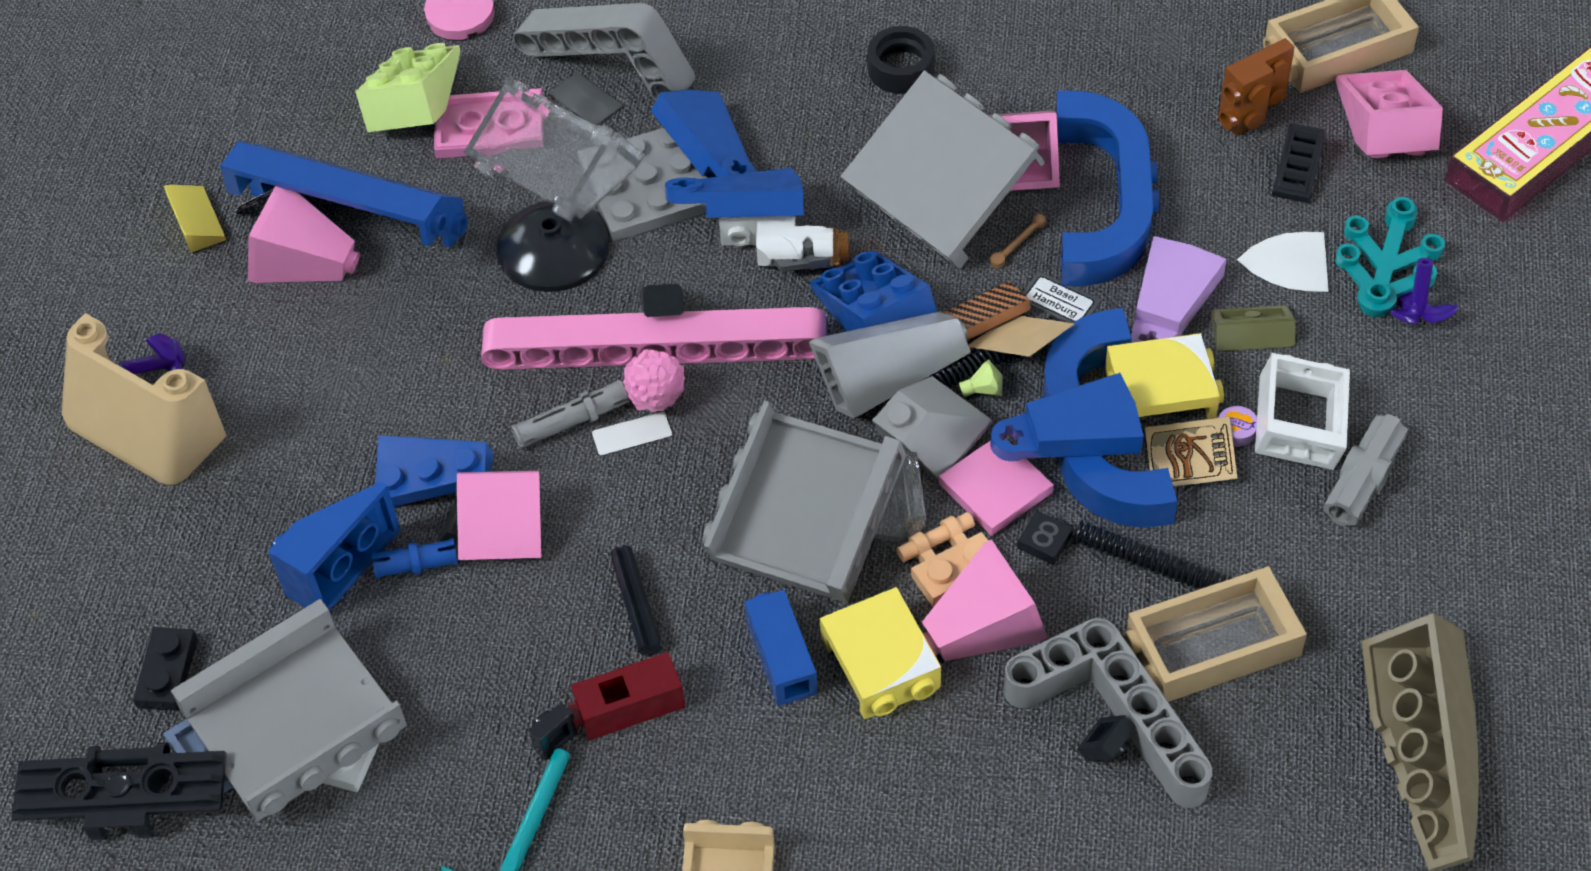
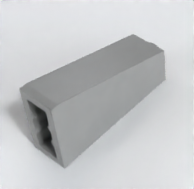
(878, 360)

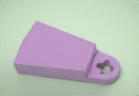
(1174, 288)

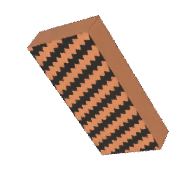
(991, 309)

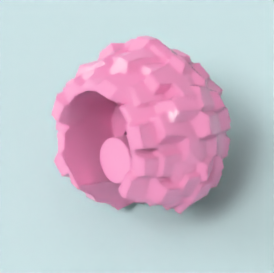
(653, 380)

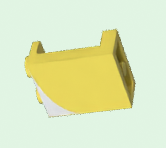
(1168, 374)
(882, 653)

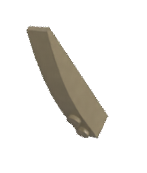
(1428, 724)

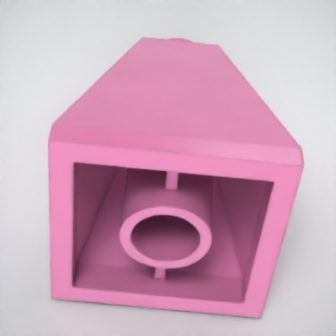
(297, 243)
(983, 610)

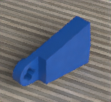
(703, 131)
(741, 195)
(1074, 422)

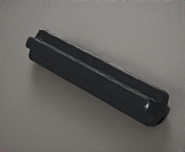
(635, 600)

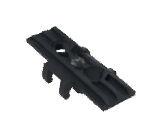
(120, 797)

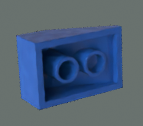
(334, 546)

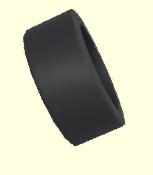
(899, 40)

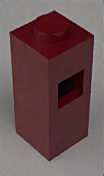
(627, 696)

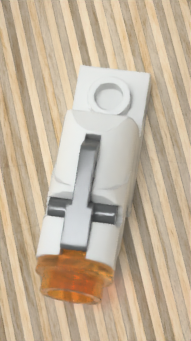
(785, 244)

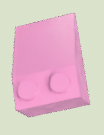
(1390, 113)

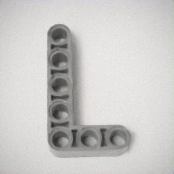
(610, 29)
(1121, 696)

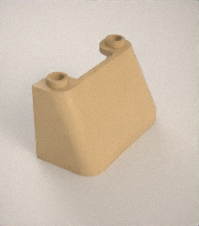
(151, 427)

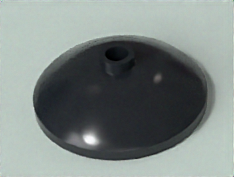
(549, 251)

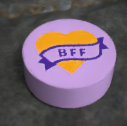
(1243, 424)

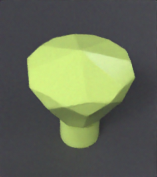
(985, 381)

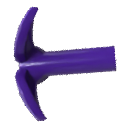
(1415, 303)
(168, 356)

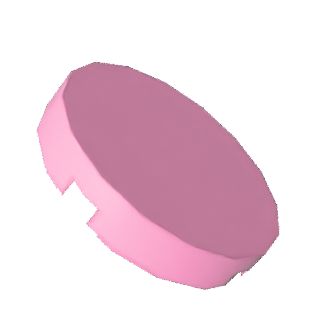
(459, 17)

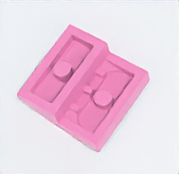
(498, 515)

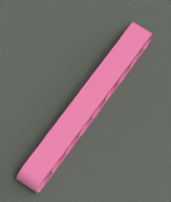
(617, 338)

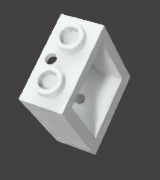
(1297, 441)

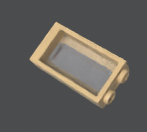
(1342, 38)
(1215, 634)

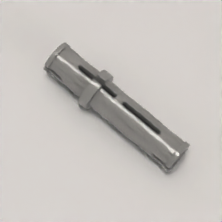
(585, 407)

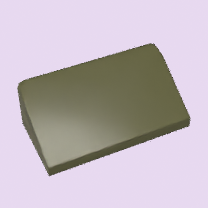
(1253, 328)

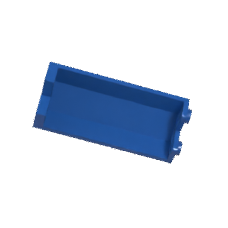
(268, 166)

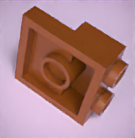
(1254, 85)

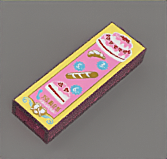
(1528, 144)

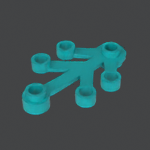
(1379, 295)

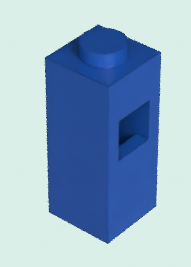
(781, 647)

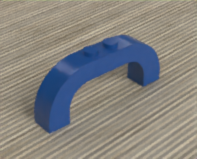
(1110, 252)
(1103, 489)

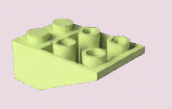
(409, 88)

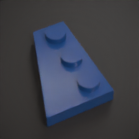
(427, 467)

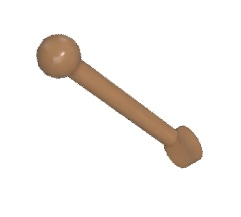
(997, 259)

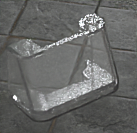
(551, 151)

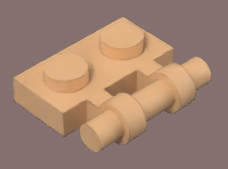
(939, 571)

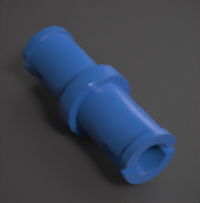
(414, 558)

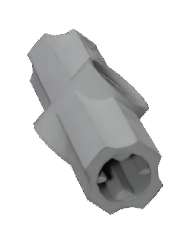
(1365, 470)

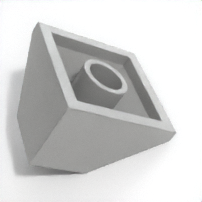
(933, 424)

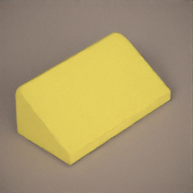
(195, 216)

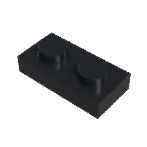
(164, 667)

